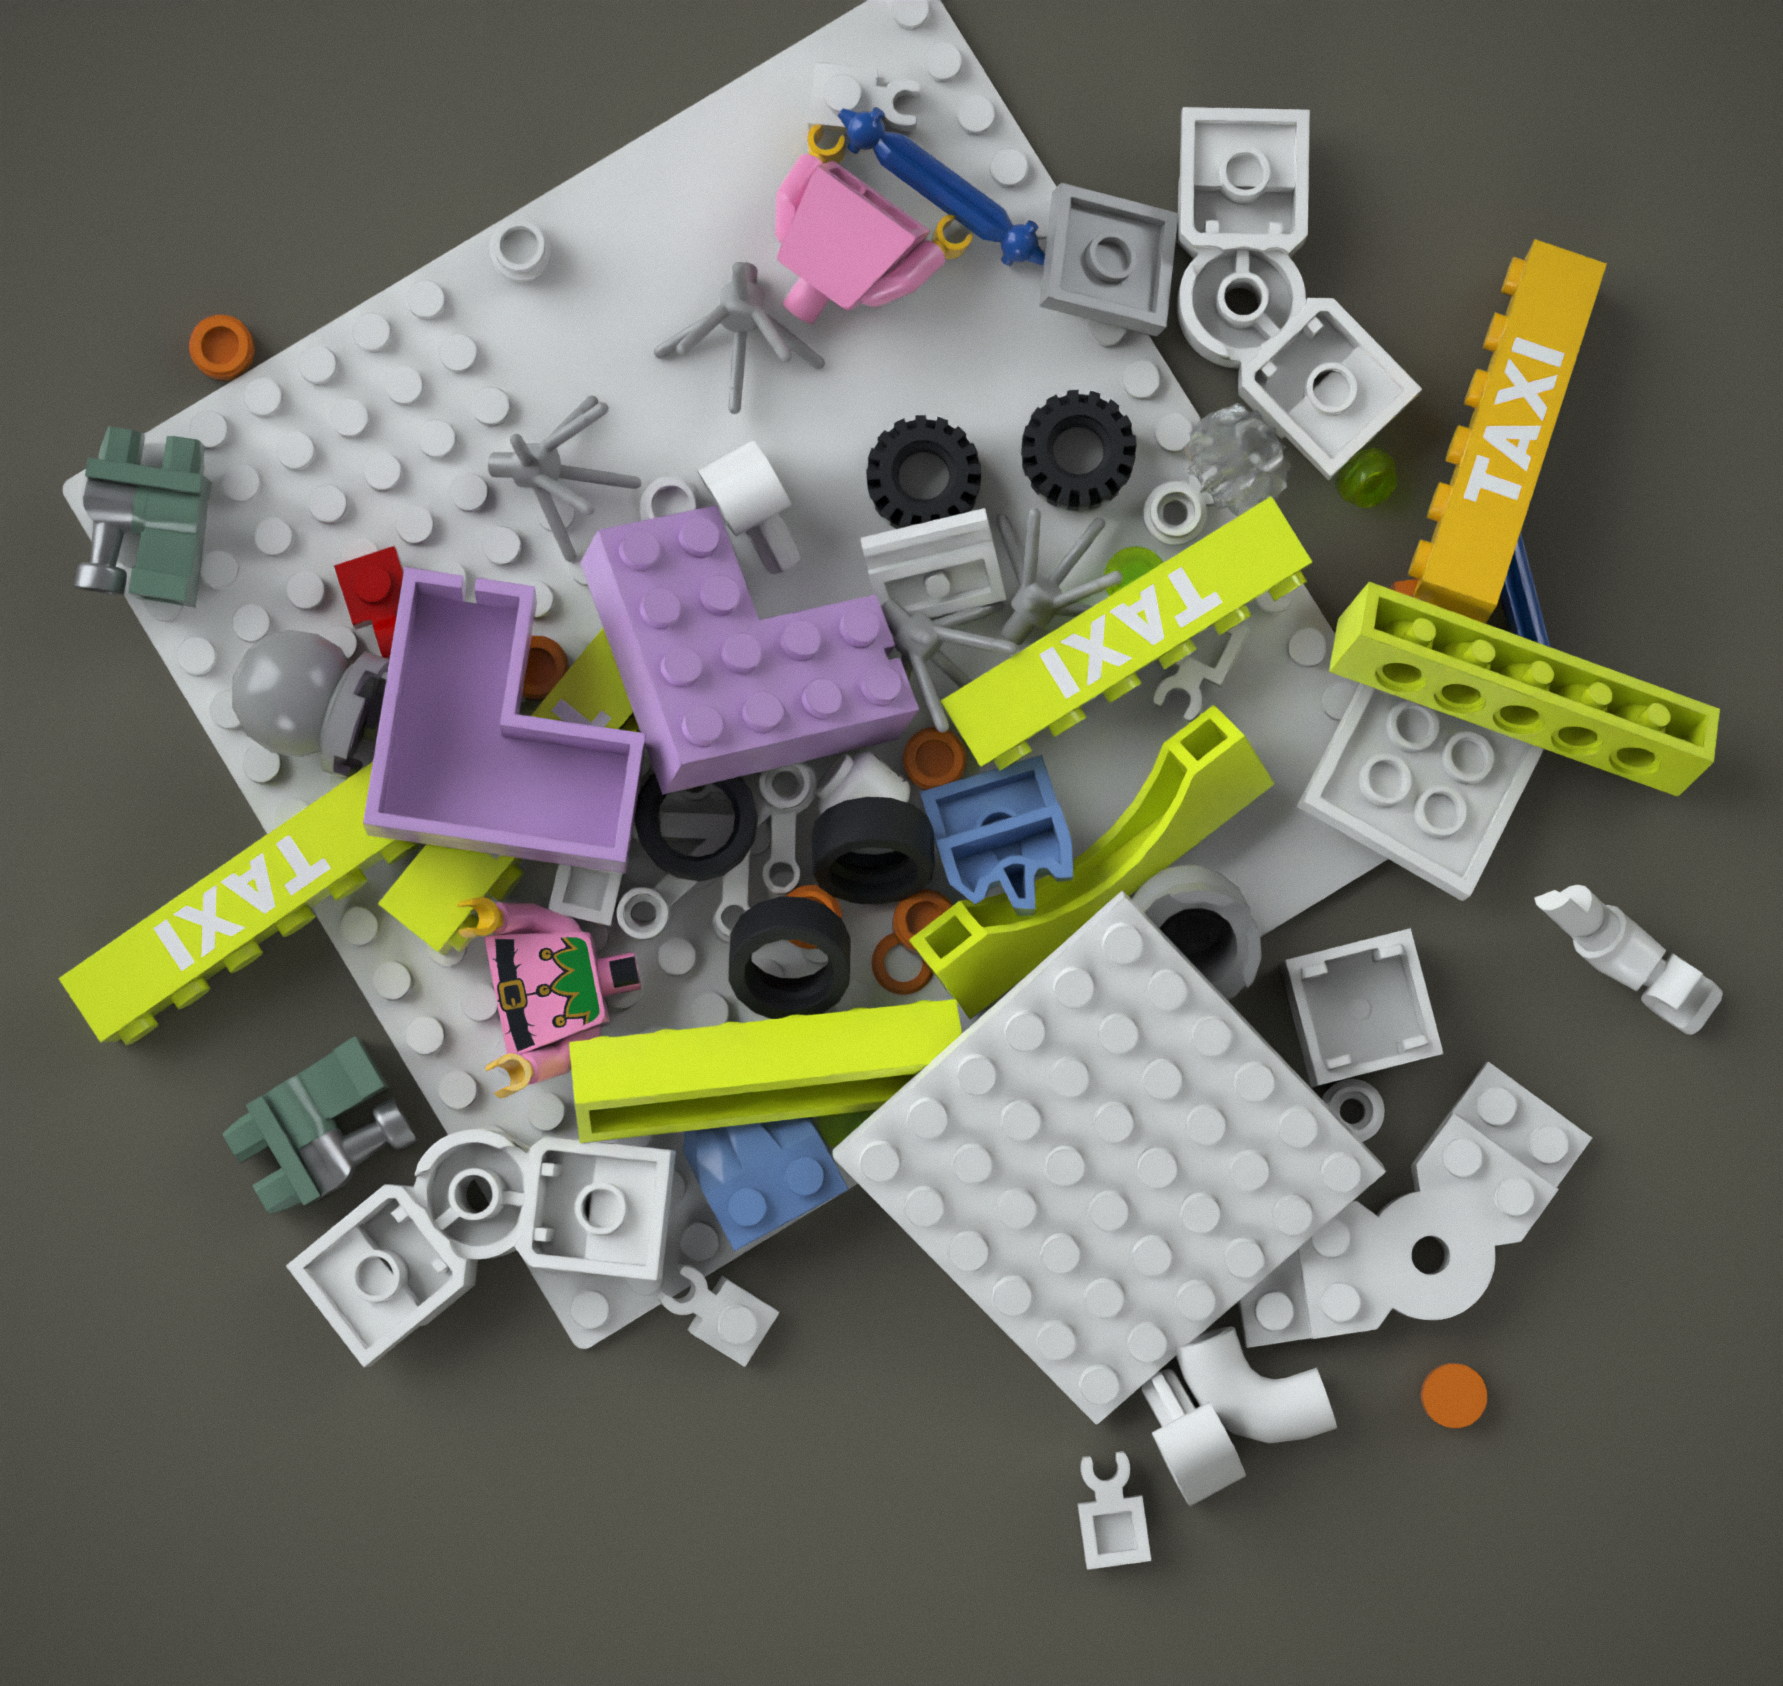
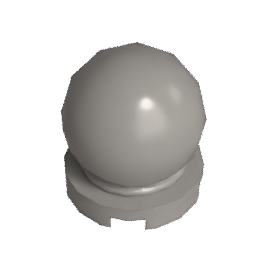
(306, 697)
(1206, 922)

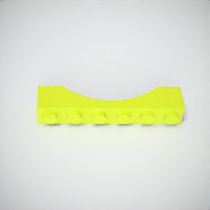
(1193, 789)

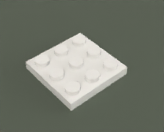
(1420, 787)

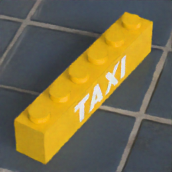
(1508, 431)

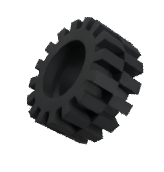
(1085, 412)
(918, 437)

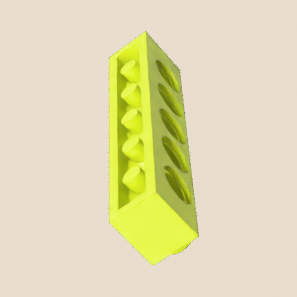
(1524, 689)

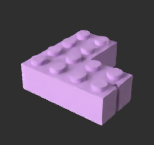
(715, 680)
(464, 764)

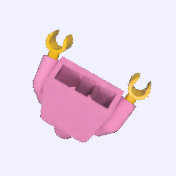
(849, 238)

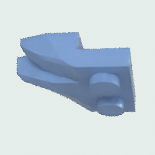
(1001, 832)
(762, 1174)

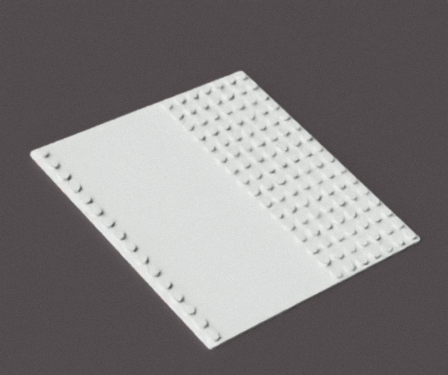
(386, 442)

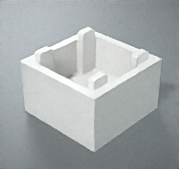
(1360, 1007)

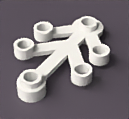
(716, 831)

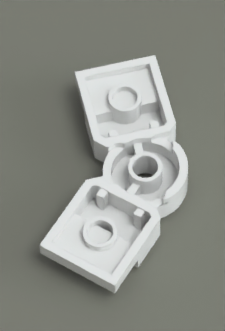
(1241, 224)
(1475, 1188)
(420, 1245)

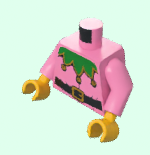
(545, 986)

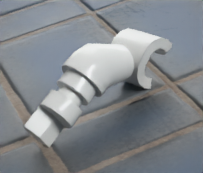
(1633, 957)

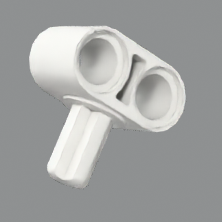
(751, 501)
(1191, 1439)

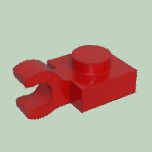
(372, 593)

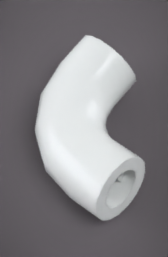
(1251, 1403)

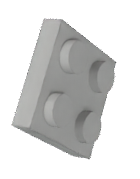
(1108, 259)

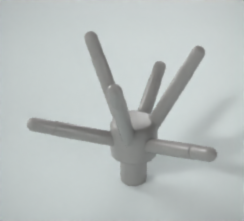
(741, 313)
(540, 467)
(1040, 596)
(920, 641)

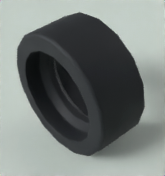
(874, 824)
(705, 866)
(789, 920)

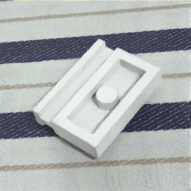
(936, 565)

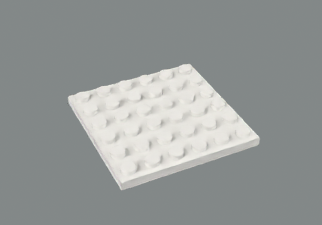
(1108, 1158)

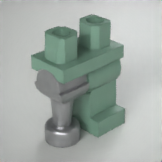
(157, 503)
(302, 1130)

